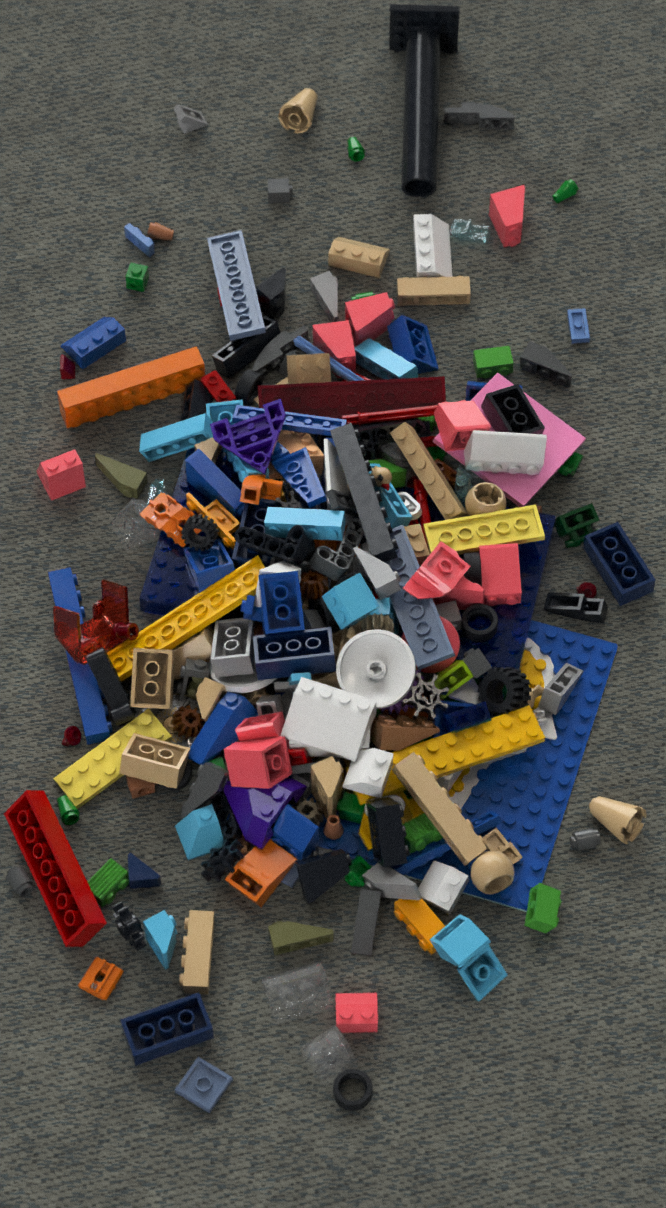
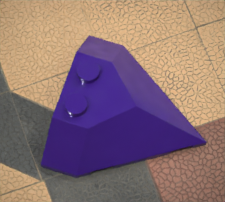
(252, 438)
(260, 807)

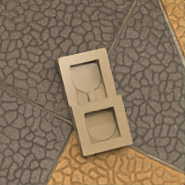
(496, 842)

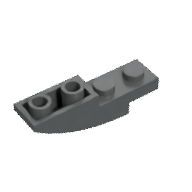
(484, 114)
(274, 351)

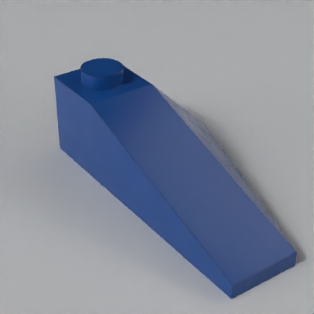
(220, 727)

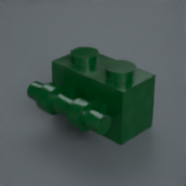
(574, 521)

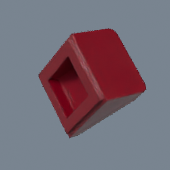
(67, 368)

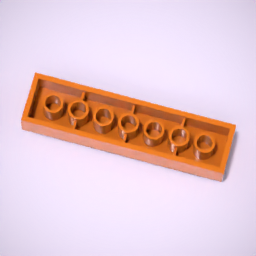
(130, 387)

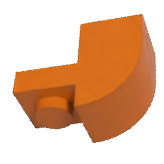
(257, 487)

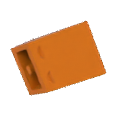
(261, 872)

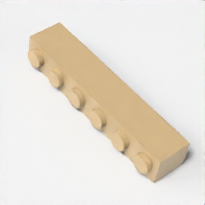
(428, 472)
(439, 808)

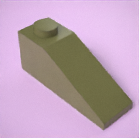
(125, 478)
(294, 936)

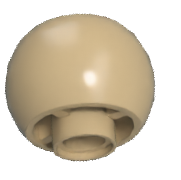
(484, 499)
(492, 872)

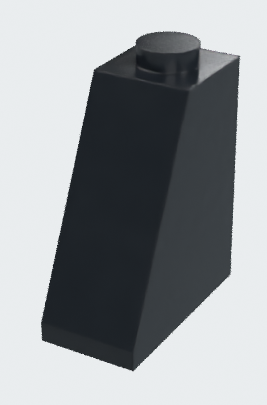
(322, 872)

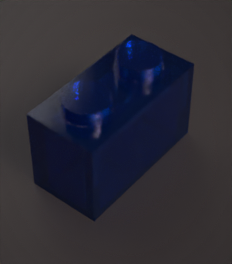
(467, 717)

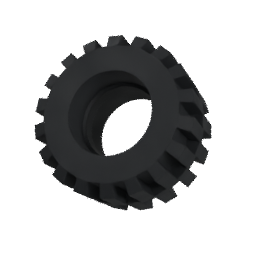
(492, 687)

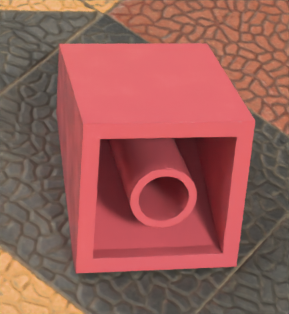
(507, 214)
(369, 316)
(337, 341)
(457, 422)
(62, 474)
(500, 574)
(261, 727)
(258, 762)

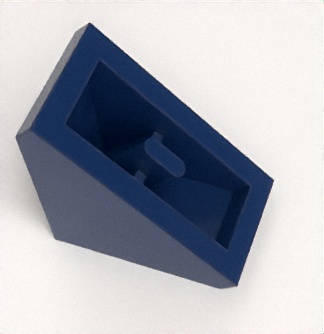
(140, 874)

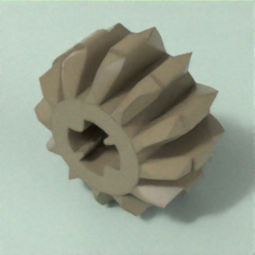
(377, 621)
(314, 809)

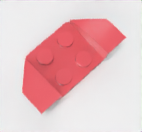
(437, 574)

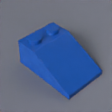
(209, 565)
(281, 602)

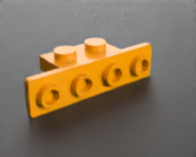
(222, 517)

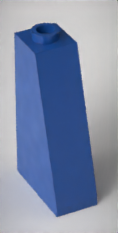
(213, 482)

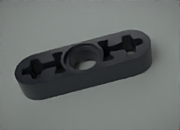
(220, 811)

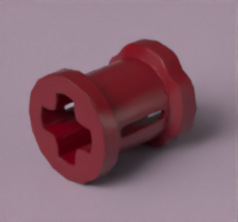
(125, 631)

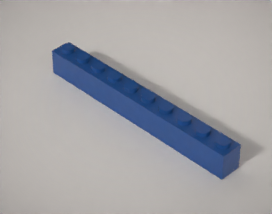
(86, 687)

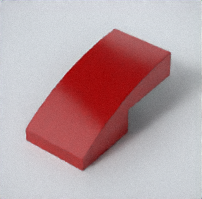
(299, 756)

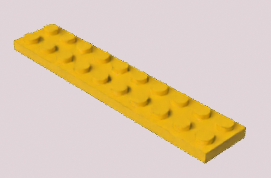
(190, 616)
(469, 747)

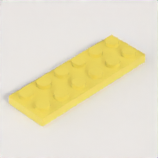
(492, 528)
(102, 764)

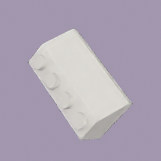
(431, 246)
(505, 452)

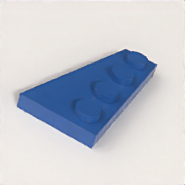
(301, 476)

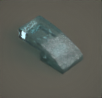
(465, 230)

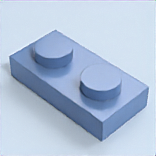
(138, 239)
(578, 326)

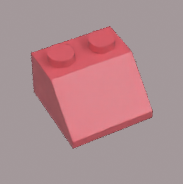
(356, 1012)

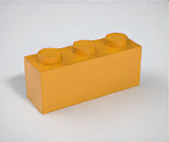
(419, 920)

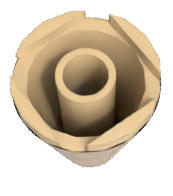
(299, 111)
(618, 817)

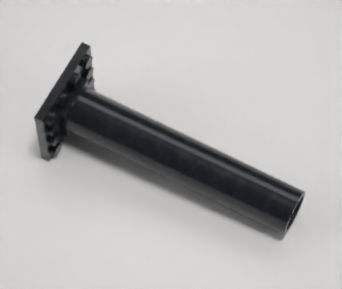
(423, 34)

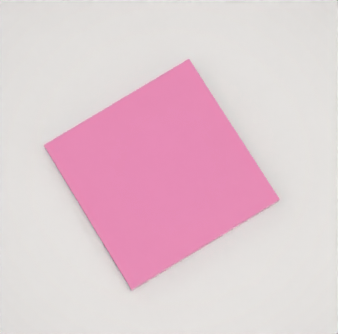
(560, 446)

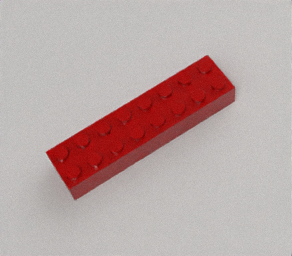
(55, 868)

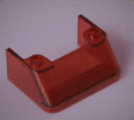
(97, 631)

